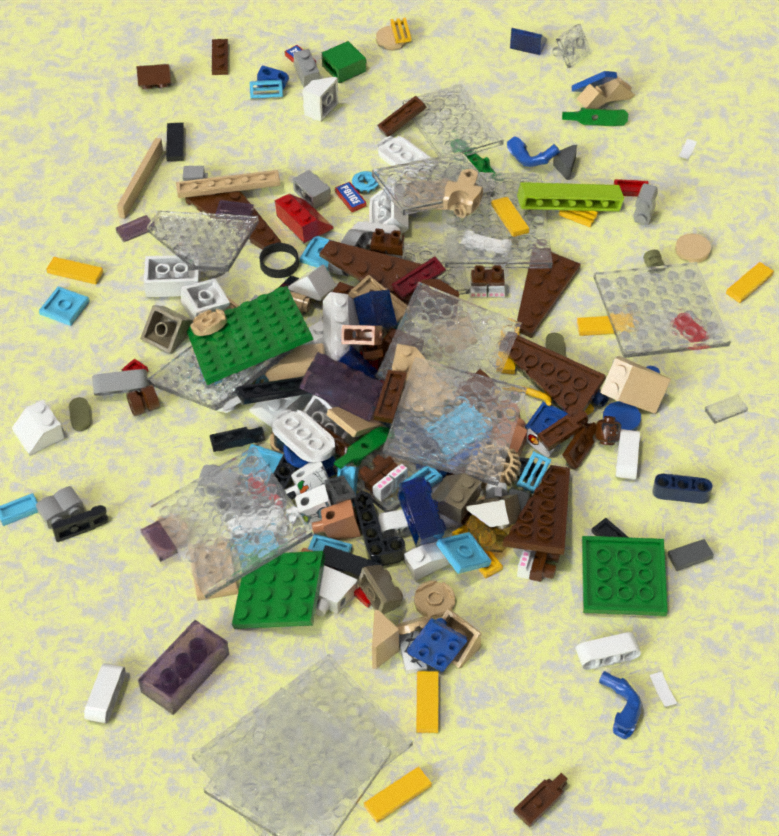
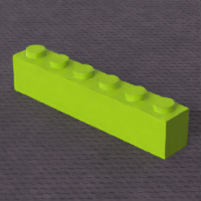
(570, 196)

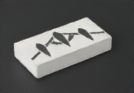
(411, 664)

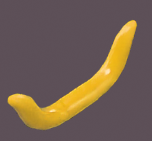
(540, 395)

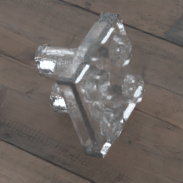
(572, 46)

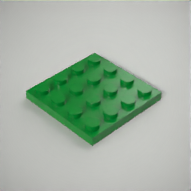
(624, 576)
(280, 592)

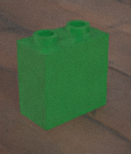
(343, 61)

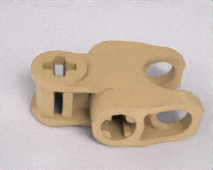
(464, 191)

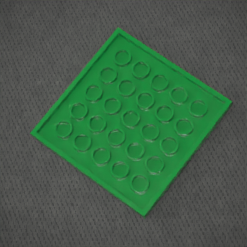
(251, 335)

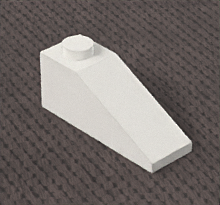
(425, 560)

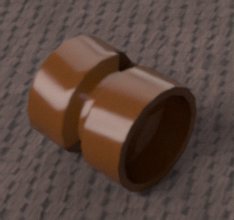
(143, 400)

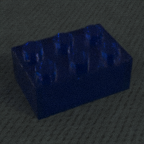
(421, 511)

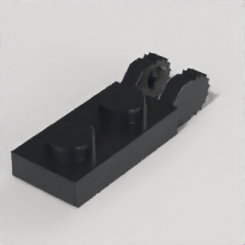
(80, 523)

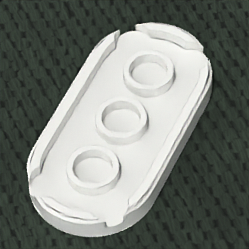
(399, 151)
(303, 435)

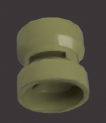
(653, 258)

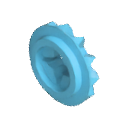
(358, 181)

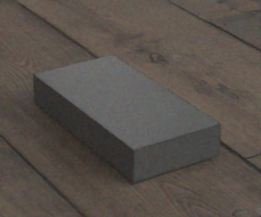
(690, 554)

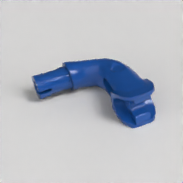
(519, 151)
(627, 720)

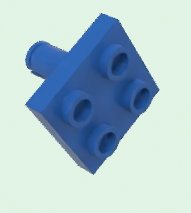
(437, 644)

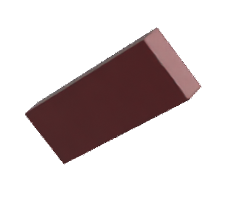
(429, 270)

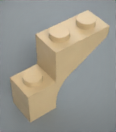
(614, 90)

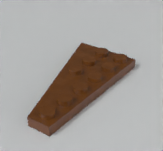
(262, 234)
(363, 262)
(543, 290)
(559, 377)
(544, 517)

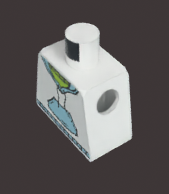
(311, 503)

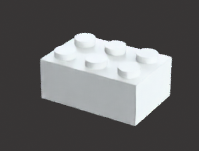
(167, 275)

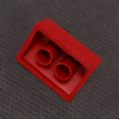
(301, 217)

